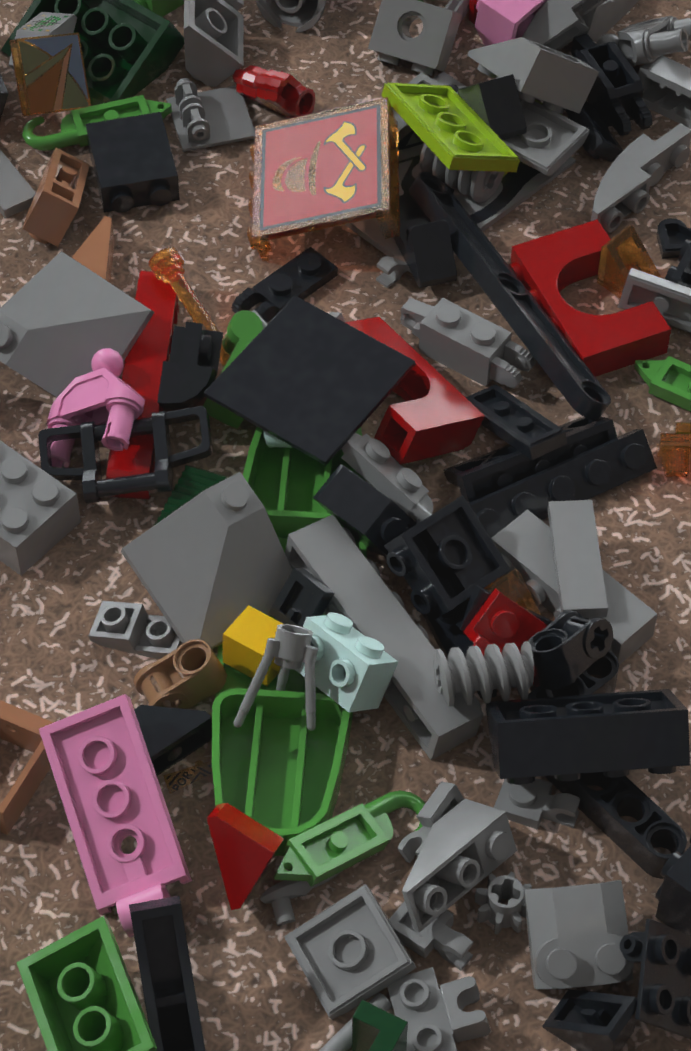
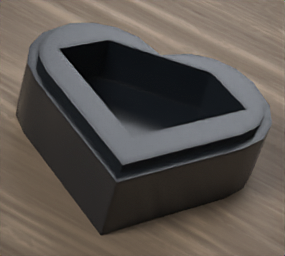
(671, 237)

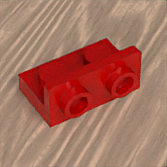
(503, 622)

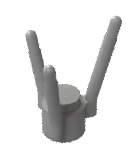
(290, 649)

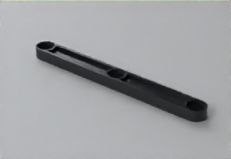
(512, 298)

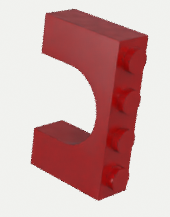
(601, 341)
(434, 413)

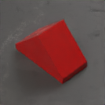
(241, 849)

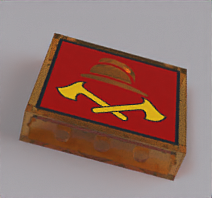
(325, 173)

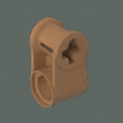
(182, 676)

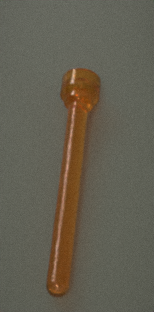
(168, 266)

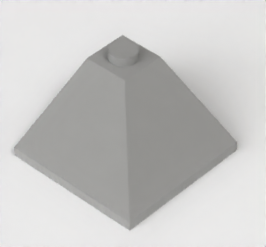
(65, 319)
(211, 561)

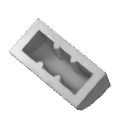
(667, 89)

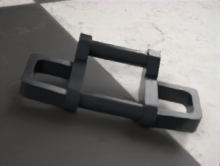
(92, 434)

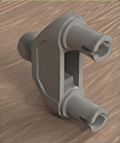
(651, 38)

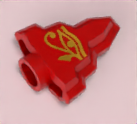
(275, 91)

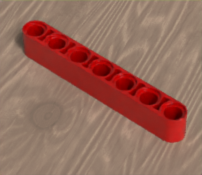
(143, 374)

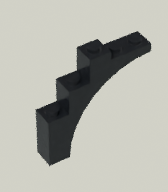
(167, 975)

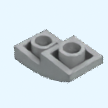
(132, 630)

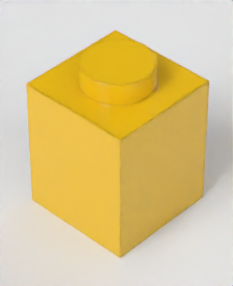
(246, 643)

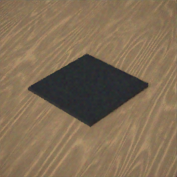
(310, 379)

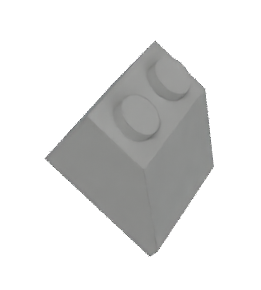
(212, 40)

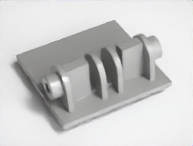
(209, 116)

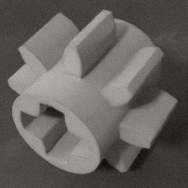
(490, 900)

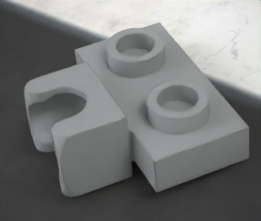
(435, 1012)

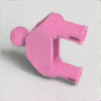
(96, 398)

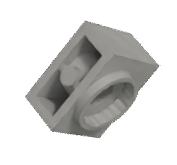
(426, 51)

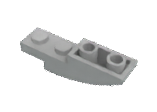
(634, 171)

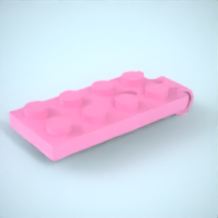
(113, 795)

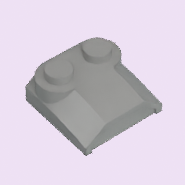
(577, 935)

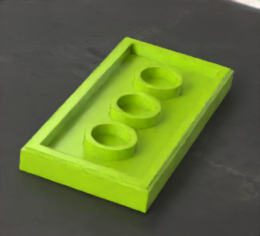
(450, 127)

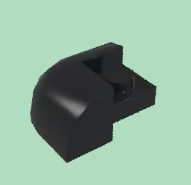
(191, 365)

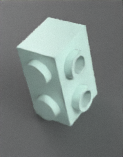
(348, 664)

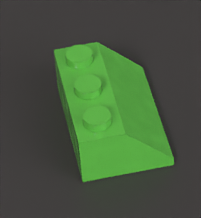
(85, 994)

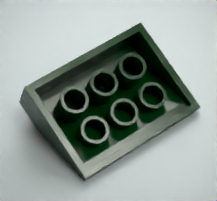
(119, 42)

